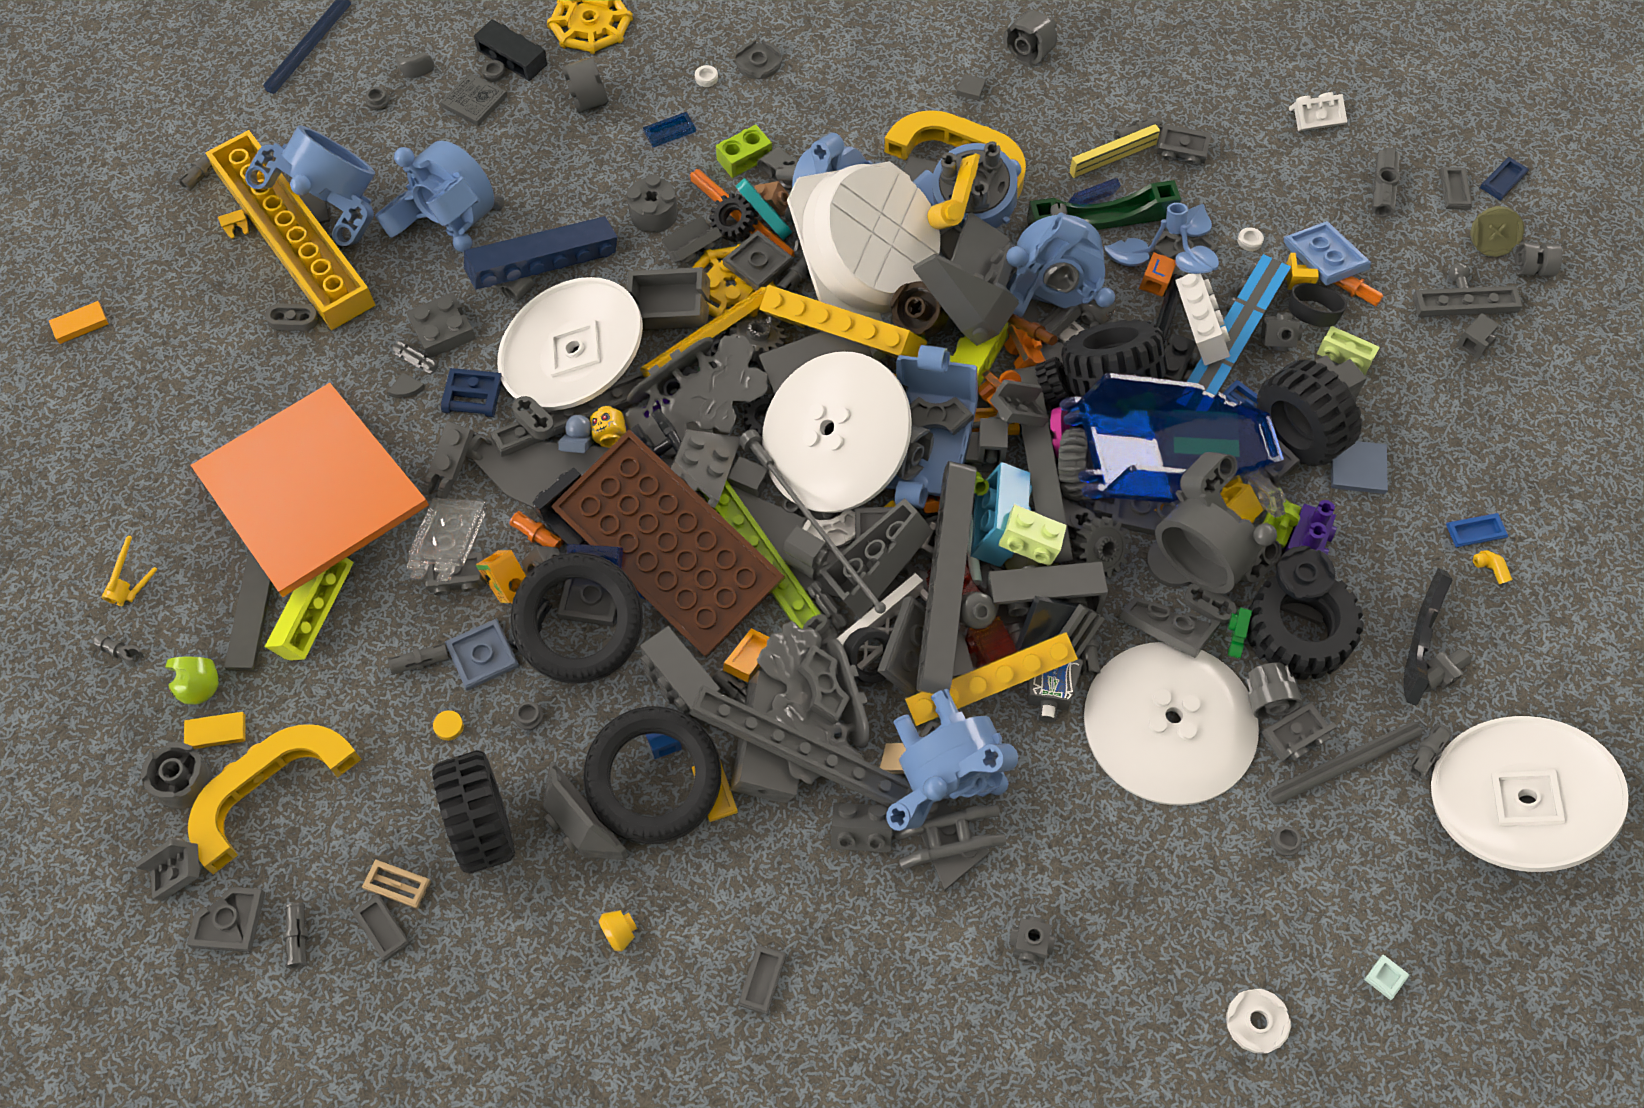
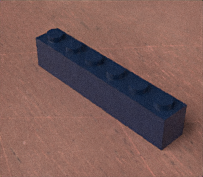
(539, 252)

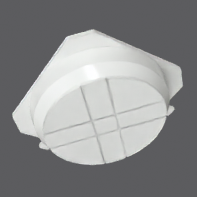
(862, 234)

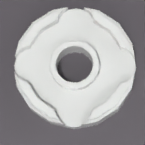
(1245, 1033)

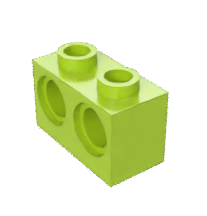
(743, 150)

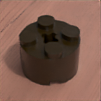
(906, 313)

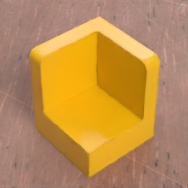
(1299, 273)

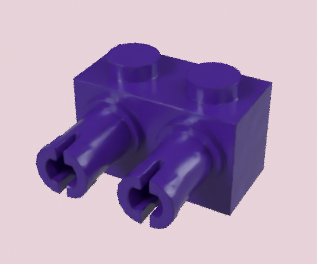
(1314, 527)

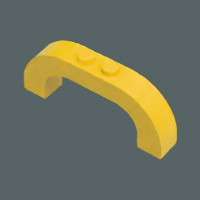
(951, 130)
(250, 771)

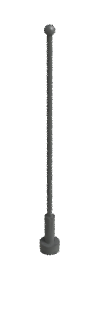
(752, 443)

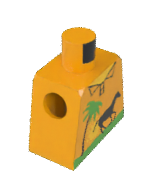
(499, 571)

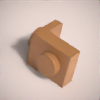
(775, 195)

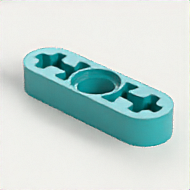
(764, 208)

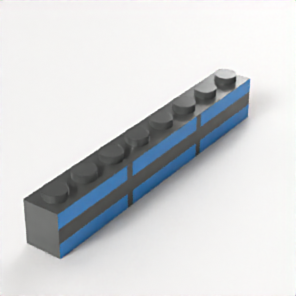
(1242, 321)

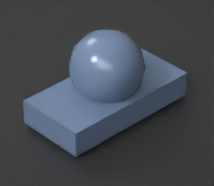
(577, 436)

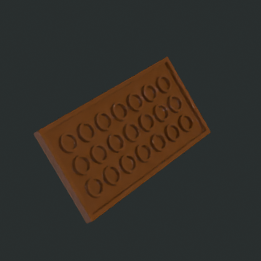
(672, 542)

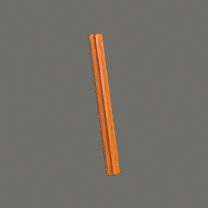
(715, 192)

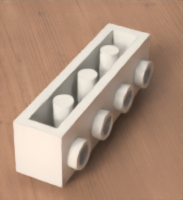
(1202, 318)

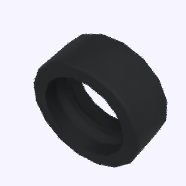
(853, 644)

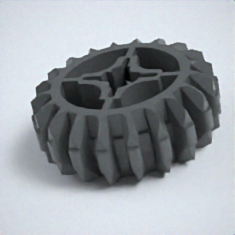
(1074, 458)

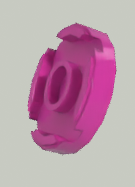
(1058, 428)

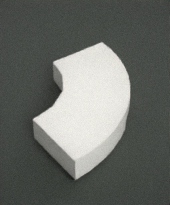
(839, 529)

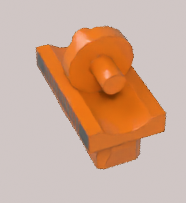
(1024, 345)
(991, 384)

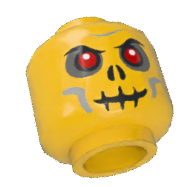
(607, 426)

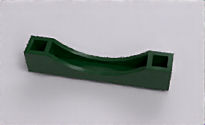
(1139, 207)

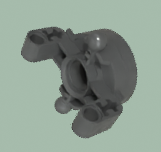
(1209, 539)

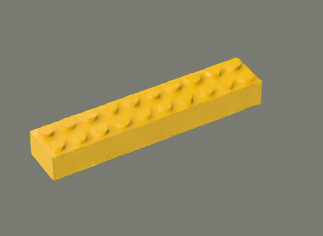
(293, 235)

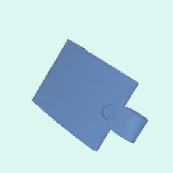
(936, 381)

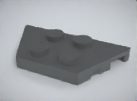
(705, 461)

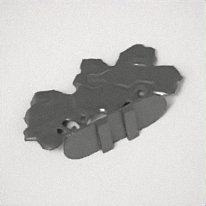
(702, 396)
(781, 661)

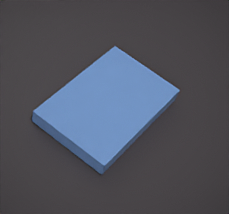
(1328, 251)

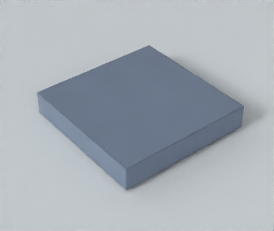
(1361, 468)
(481, 654)

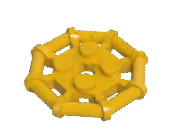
(587, 28)
(718, 275)

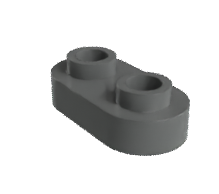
(293, 317)

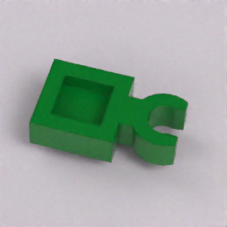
(1239, 625)

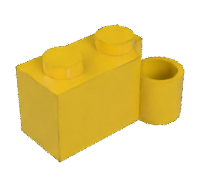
(1241, 499)

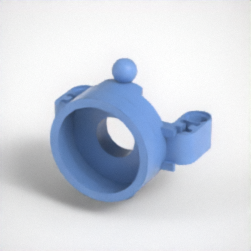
(324, 171)
(443, 187)

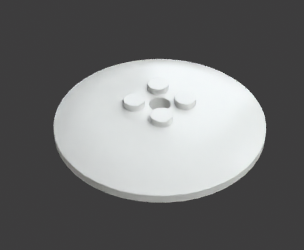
(540, 341)
(867, 438)
(1161, 758)
(1569, 774)

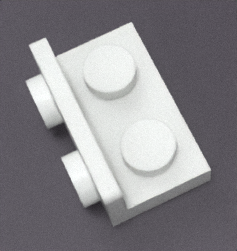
(1319, 112)

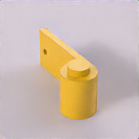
(952, 211)

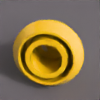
(618, 929)

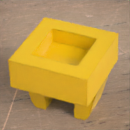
(233, 219)

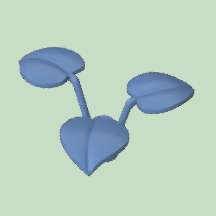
(1181, 221)

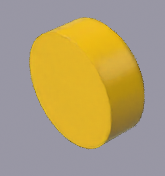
(448, 725)

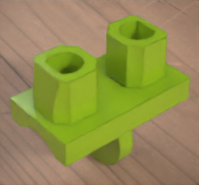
(1284, 523)

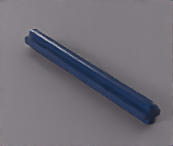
(306, 45)

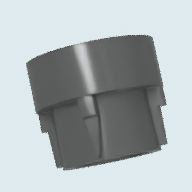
(1274, 689)

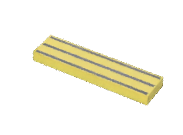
(1114, 151)

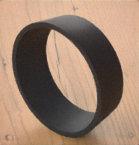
(1322, 295)

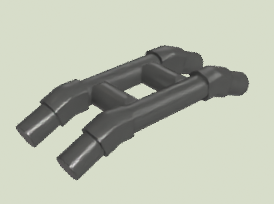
(965, 841)

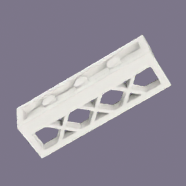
(893, 602)

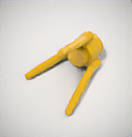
(118, 589)

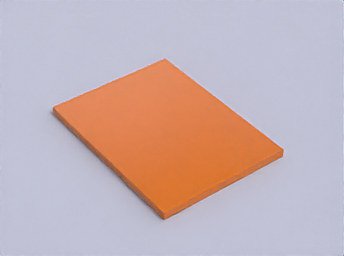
(308, 488)

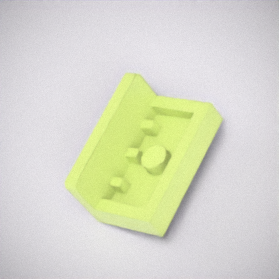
(1343, 346)
(1033, 535)

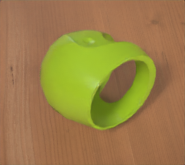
(194, 680)

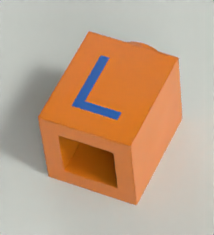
(1157, 274)

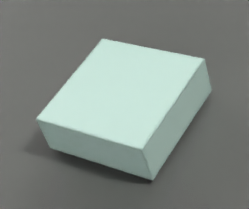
(1386, 977)

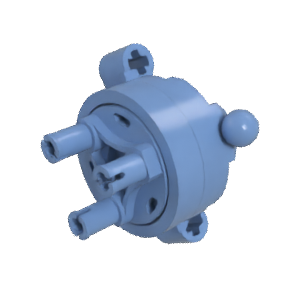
(950, 762)

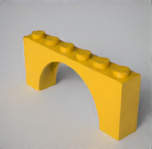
(840, 322)

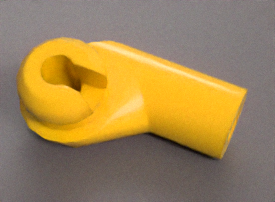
(1494, 562)

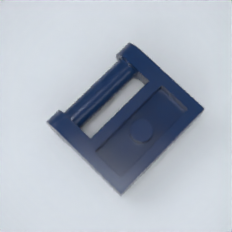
(471, 385)

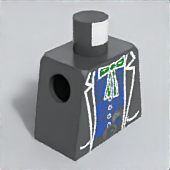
(1053, 690)

